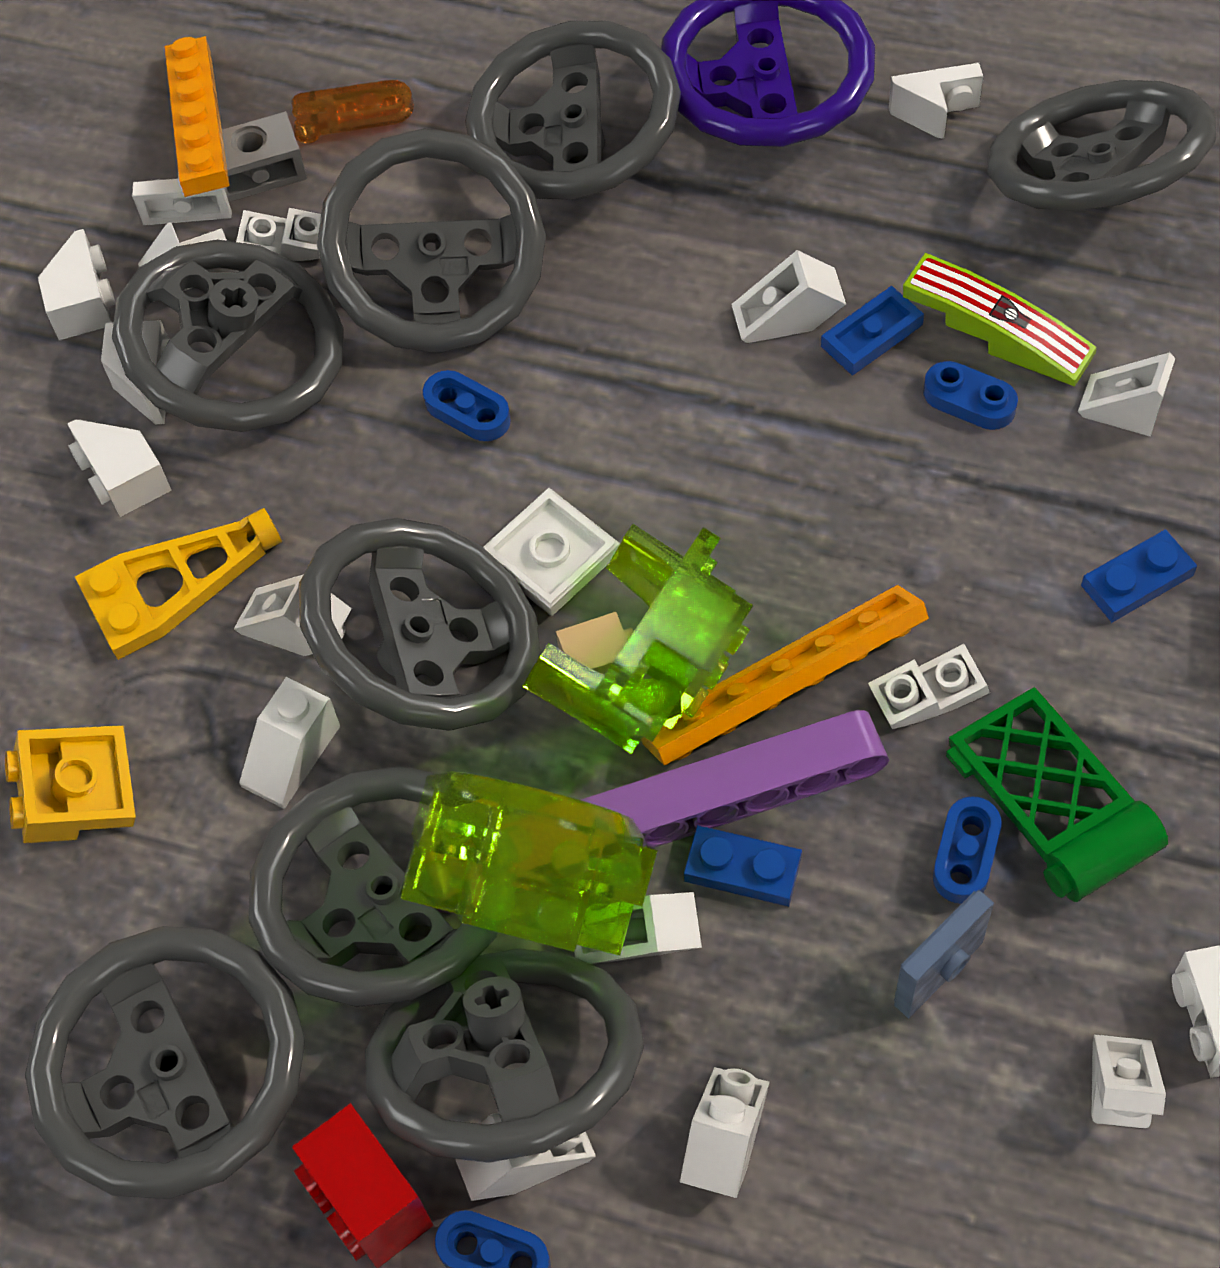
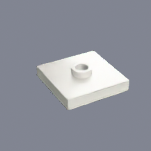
(552, 550)

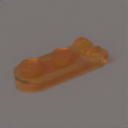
(350, 108)

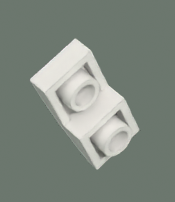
(289, 237)
(926, 691)

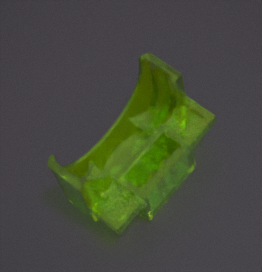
(676, 644)
(527, 862)

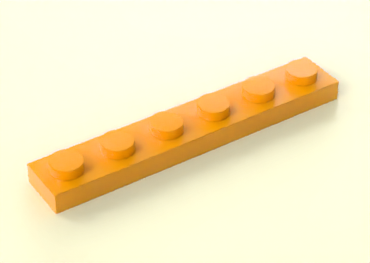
(196, 116)
(791, 670)

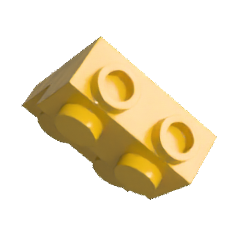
(69, 782)

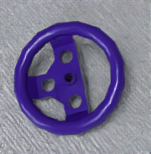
(761, 76)

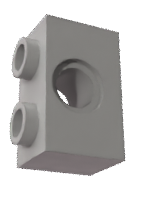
(261, 156)

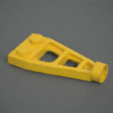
(122, 610)

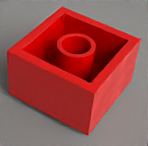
(356, 1176)

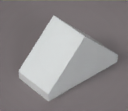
(1128, 394)

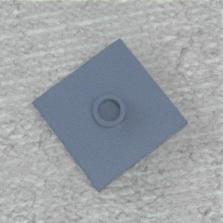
(943, 953)

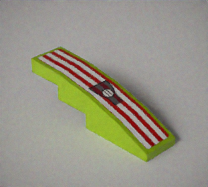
(1008, 322)

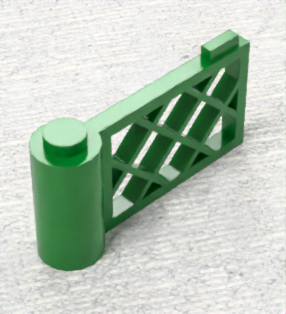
(1085, 853)

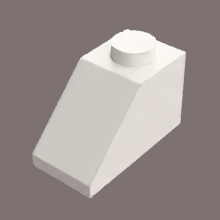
(789, 300)
(274, 616)
(288, 742)
(660, 927)

